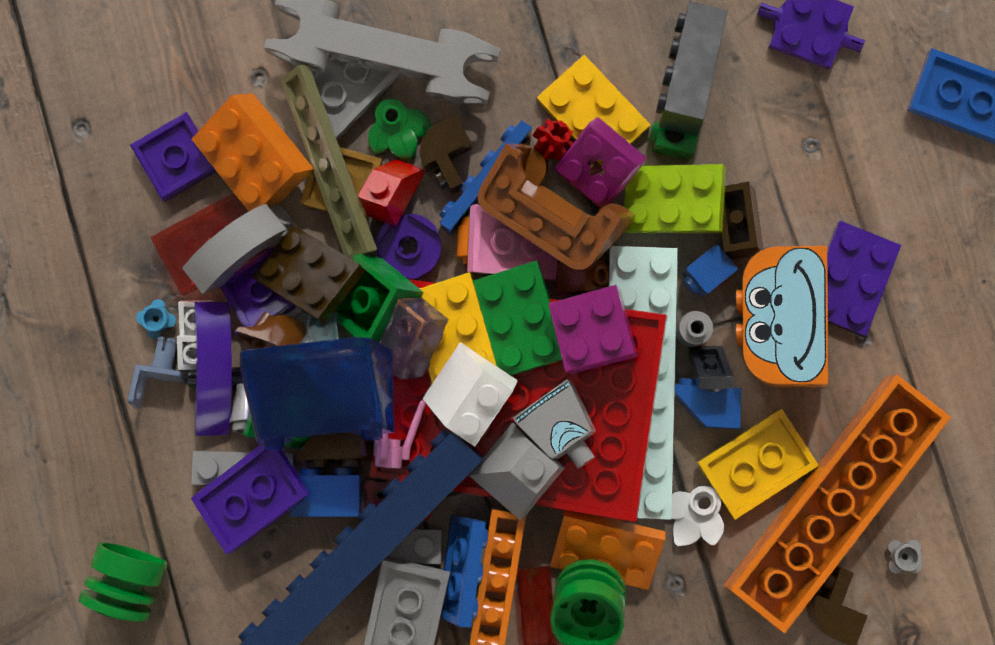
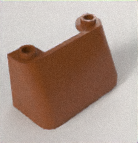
(520, 201)

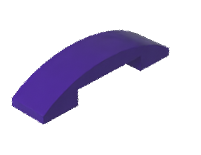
(213, 368)

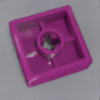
(617, 154)

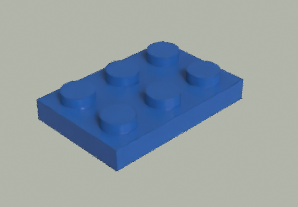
(956, 95)
(462, 559)

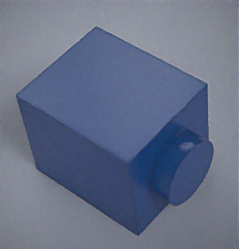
(708, 271)

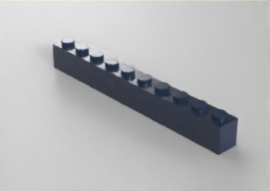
(367, 544)

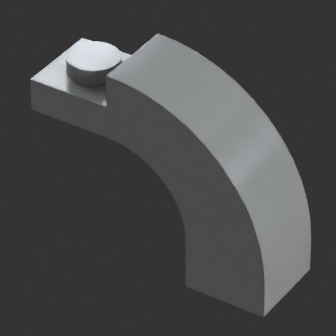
(236, 245)

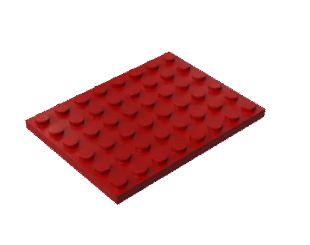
(617, 401)

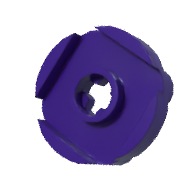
(427, 244)

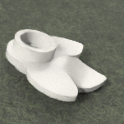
(693, 521)

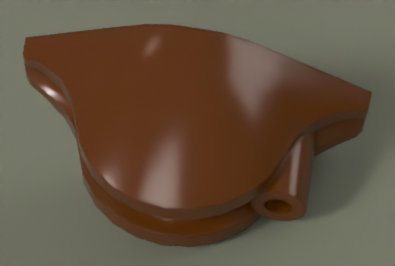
(273, 331)

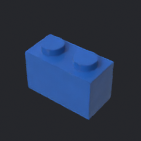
(330, 494)

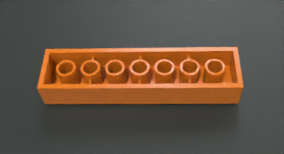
(836, 502)

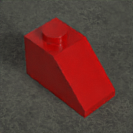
(390, 190)

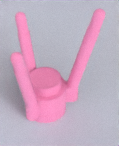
(388, 451)

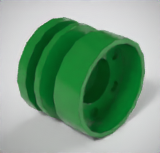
(121, 589)
(588, 604)

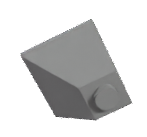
(516, 471)

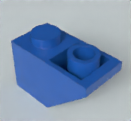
(709, 408)

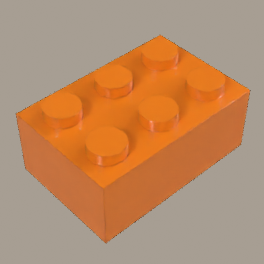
(252, 152)

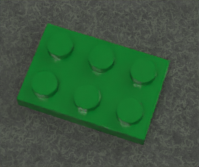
(518, 318)

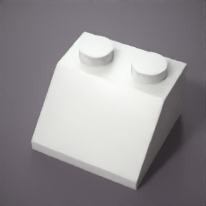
(469, 393)

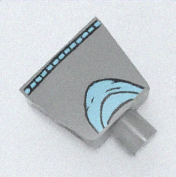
(559, 424)

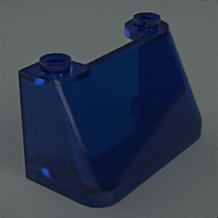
(319, 390)

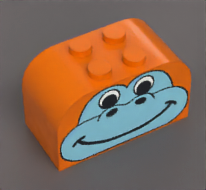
(785, 316)

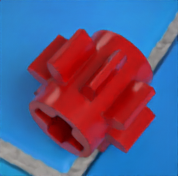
(553, 139)

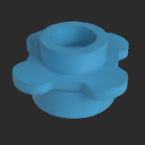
(147, 316)

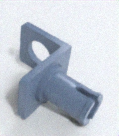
(160, 370)

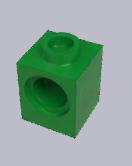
(683, 150)

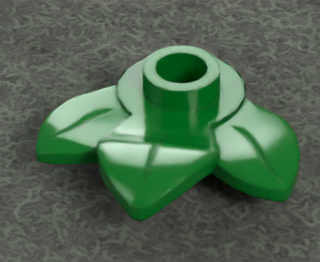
(400, 134)

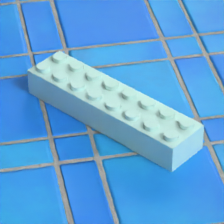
(650, 285)

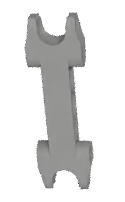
(438, 62)

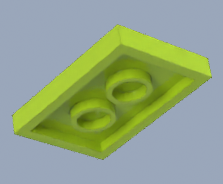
(677, 199)

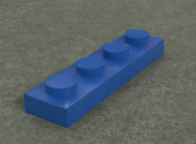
(453, 212)

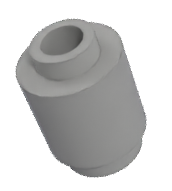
(686, 336)

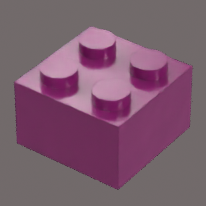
(593, 329)

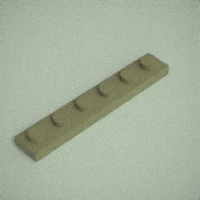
(327, 162)

